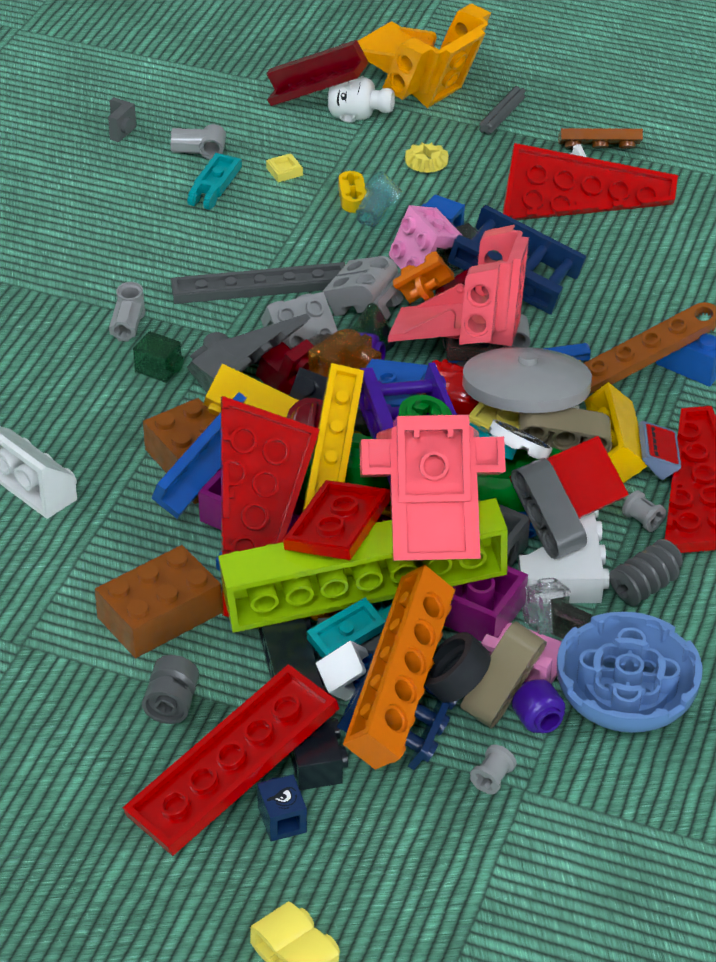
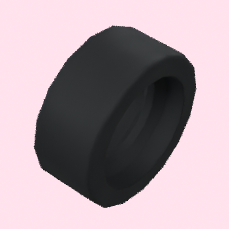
(457, 667)

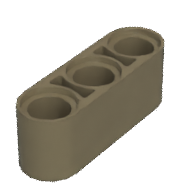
(567, 427)
(507, 671)

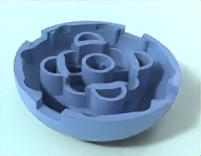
(652, 675)

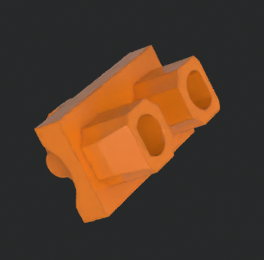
(423, 279)

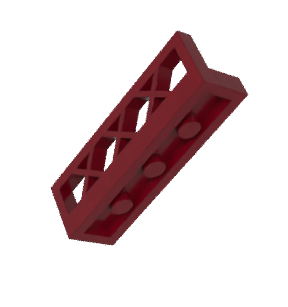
(316, 72)

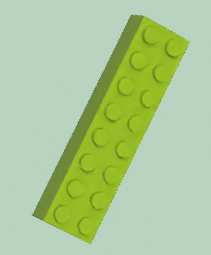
(284, 585)

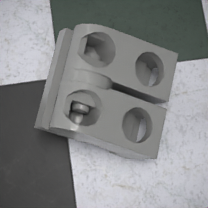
(364, 283)

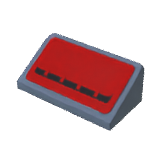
(659, 449)

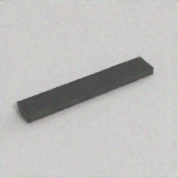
(253, 283)

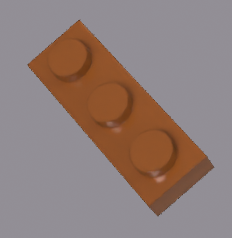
(600, 137)

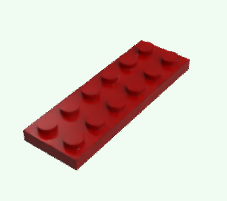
(230, 759)

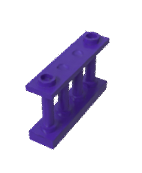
(379, 414)

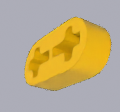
(351, 186)

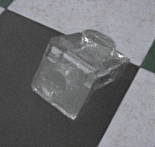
(538, 608)

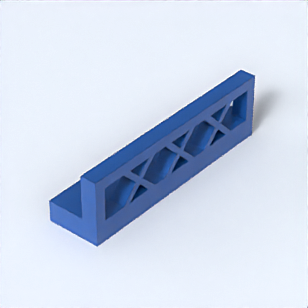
(192, 470)

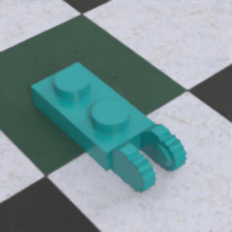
(214, 180)

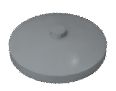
(527, 379)

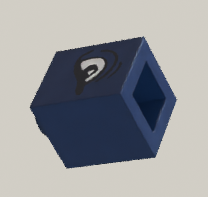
(282, 807)

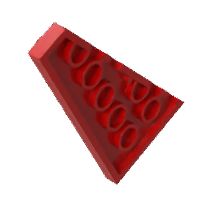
(564, 184)
(260, 475)

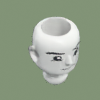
(358, 99)

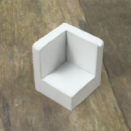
(342, 668)

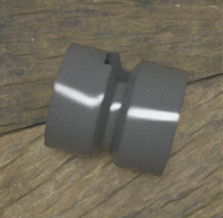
(170, 689)

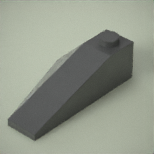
(241, 350)

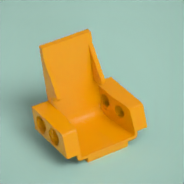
(417, 65)

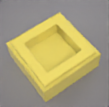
(284, 167)

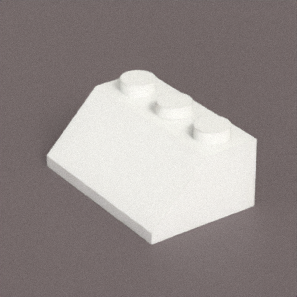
(34, 475)

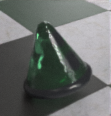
(374, 322)

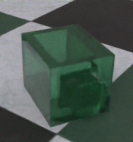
(158, 357)

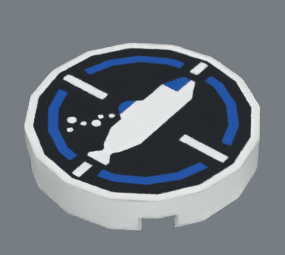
(519, 439)

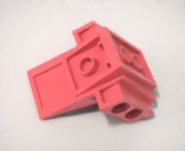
(477, 315)
(433, 483)

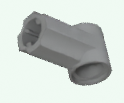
(198, 140)
(127, 311)

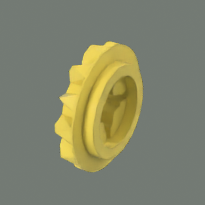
(417, 160)

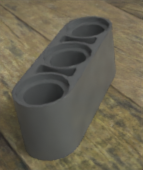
(549, 508)

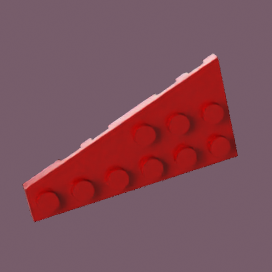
(693, 487)

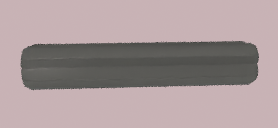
(502, 110)

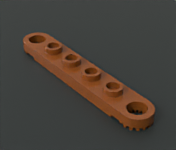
(651, 345)

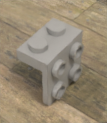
(314, 305)

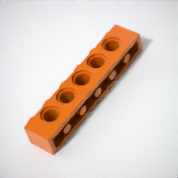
(399, 668)

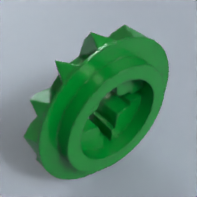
(421, 405)

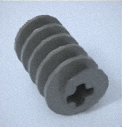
(646, 572)

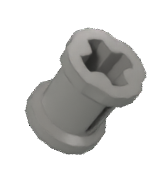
(643, 511)
(493, 768)

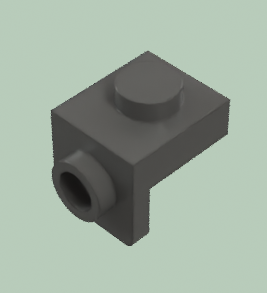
(121, 119)

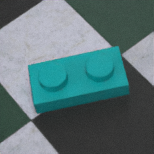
(352, 624)

